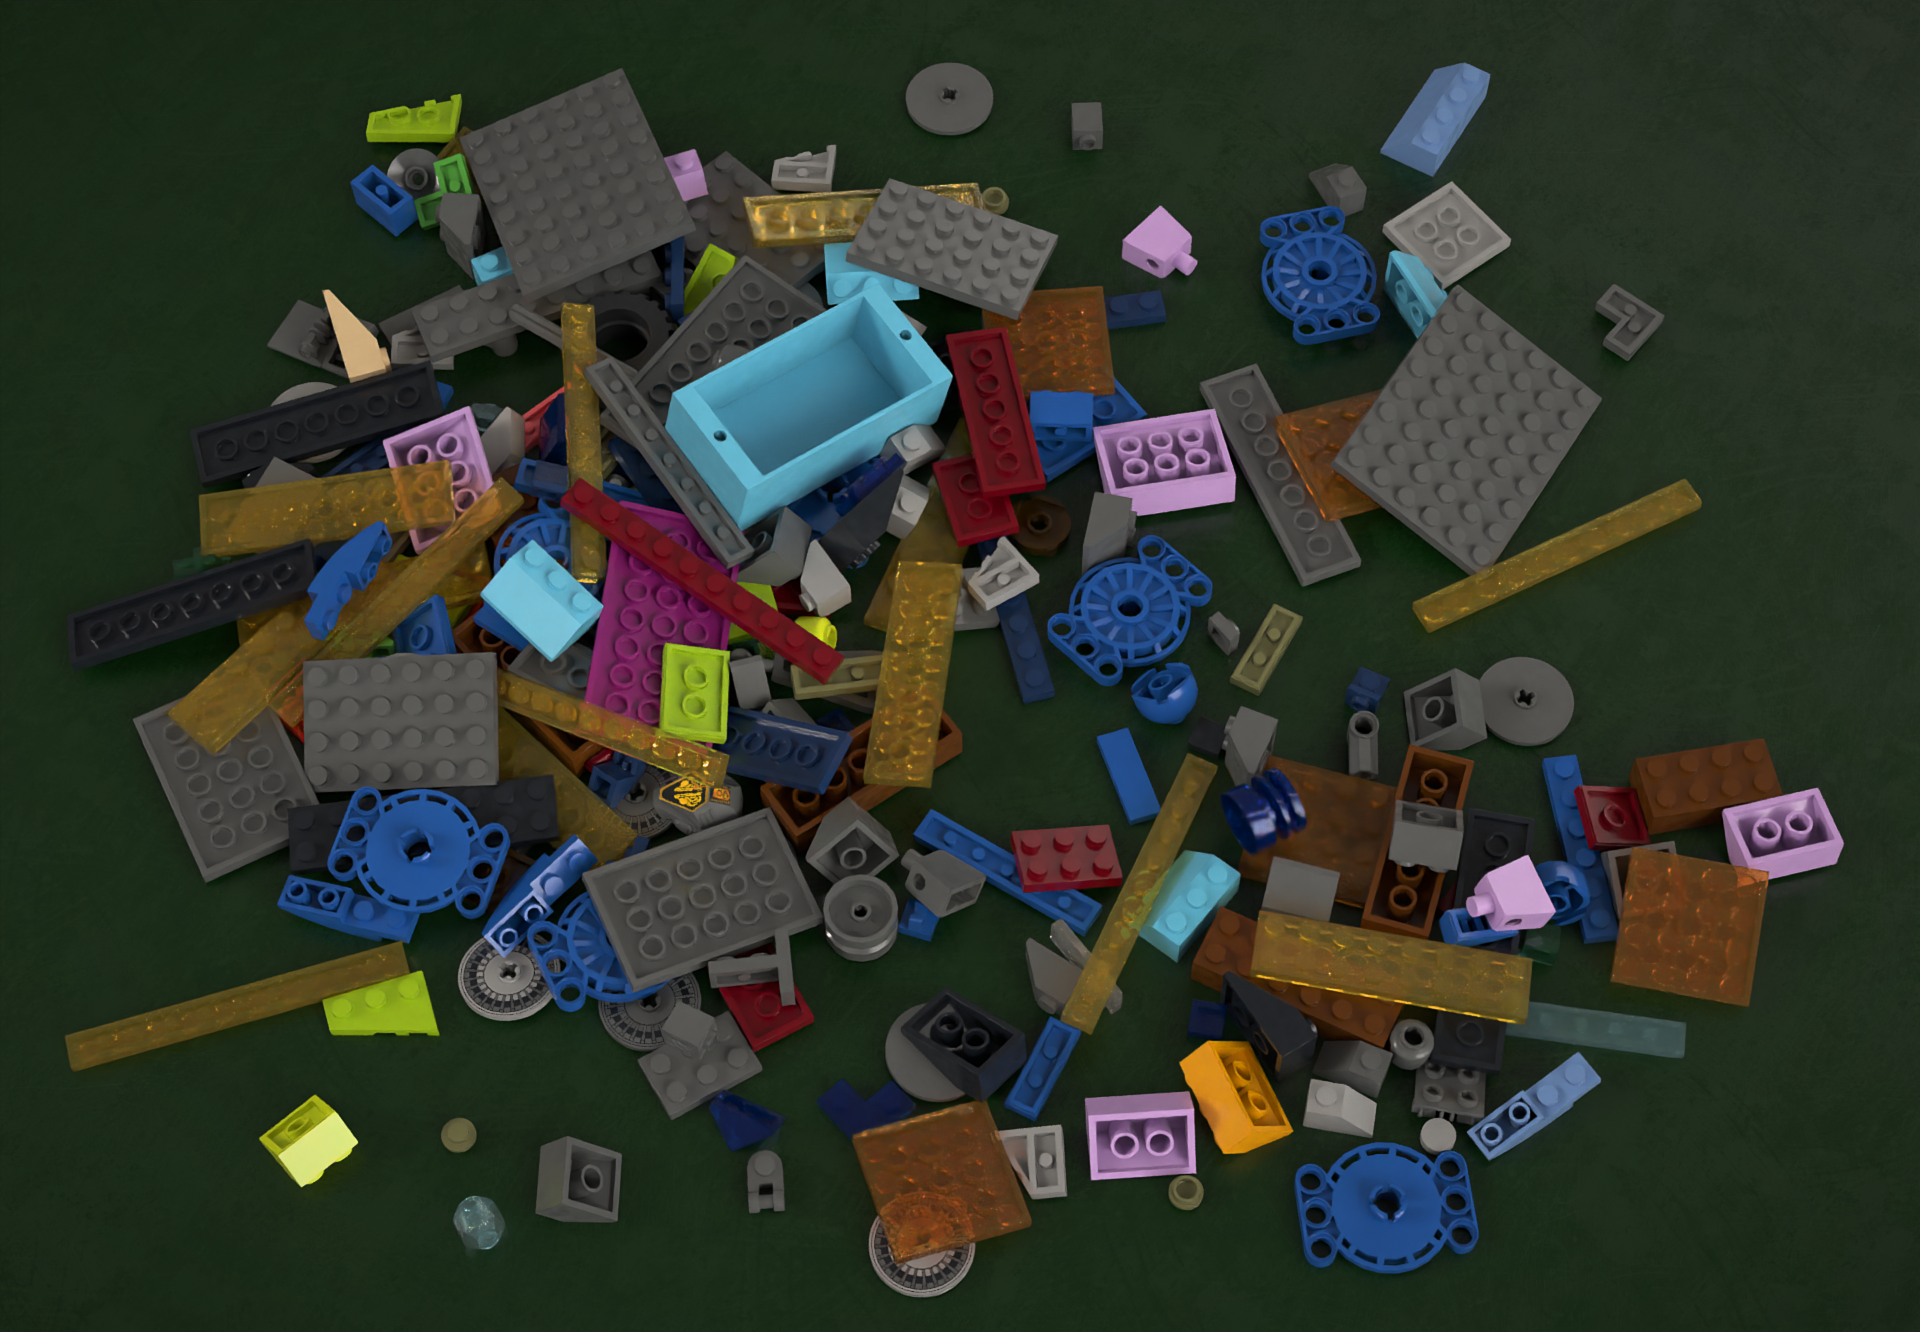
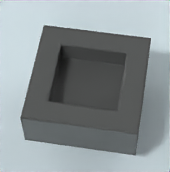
(1223, 633)

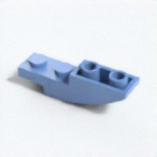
(1534, 1108)

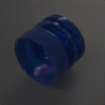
(1263, 811)

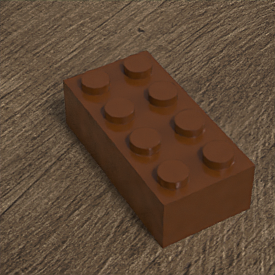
(1697, 784)

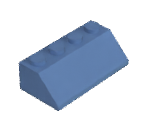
(1437, 117)

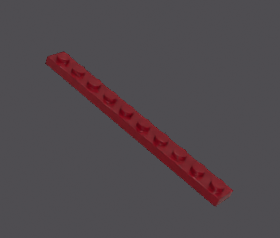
(702, 581)

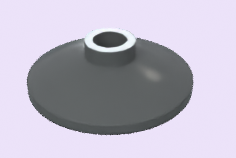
(411, 164)

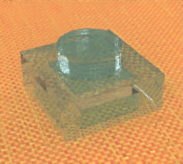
(485, 415)

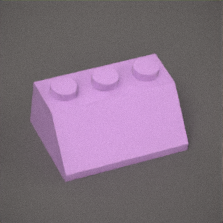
(687, 174)
(1782, 834)
(1140, 1135)

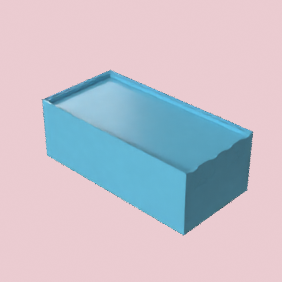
(807, 405)

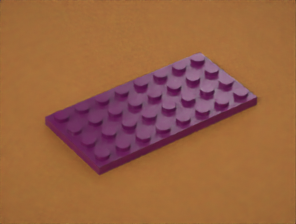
(645, 613)

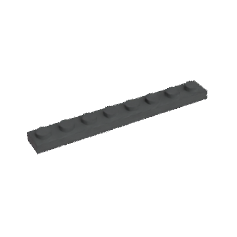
(669, 462)

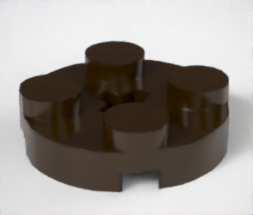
(1045, 541)

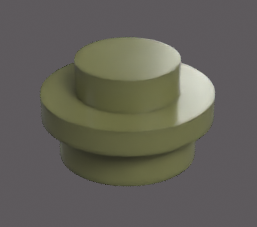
(995, 200)
(458, 1135)
(1186, 1192)

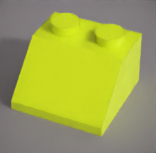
(309, 1141)

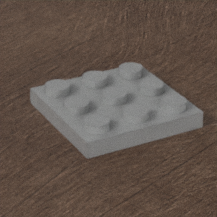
(1447, 234)

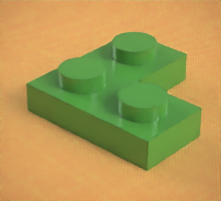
(452, 178)

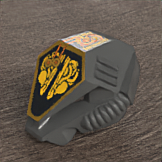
(697, 806)

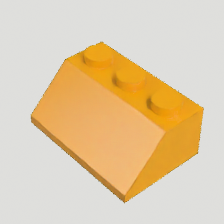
(1235, 1096)

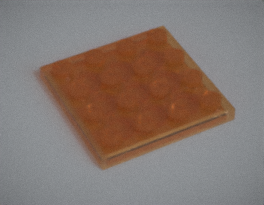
(1060, 341)
(1314, 439)
(1342, 829)
(1690, 926)
(941, 1181)

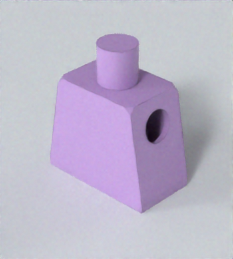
(1159, 245)
(1512, 897)

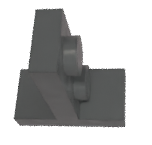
(758, 969)

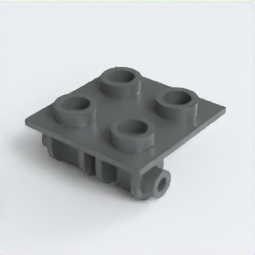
(305, 334)
(1449, 1091)

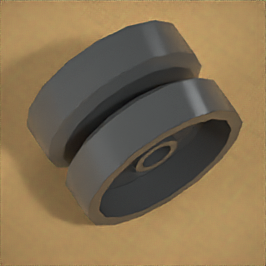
(860, 917)

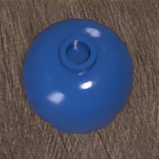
(1166, 695)
(1566, 890)

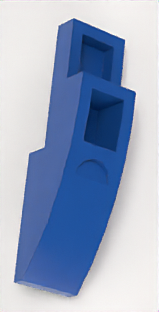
(346, 570)
(535, 892)
(345, 911)

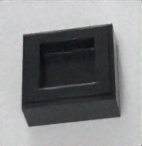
(1207, 738)

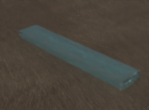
(1602, 1030)

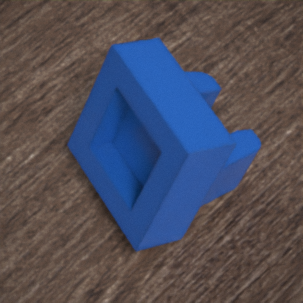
(918, 920)

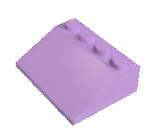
(451, 439)
(1166, 462)

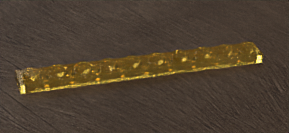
(582, 435)
(1556, 555)
(408, 589)
(612, 729)
(1138, 894)
(235, 1006)

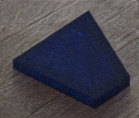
(743, 1120)

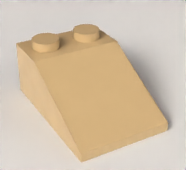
(357, 344)

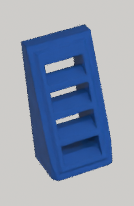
(1457, 931)

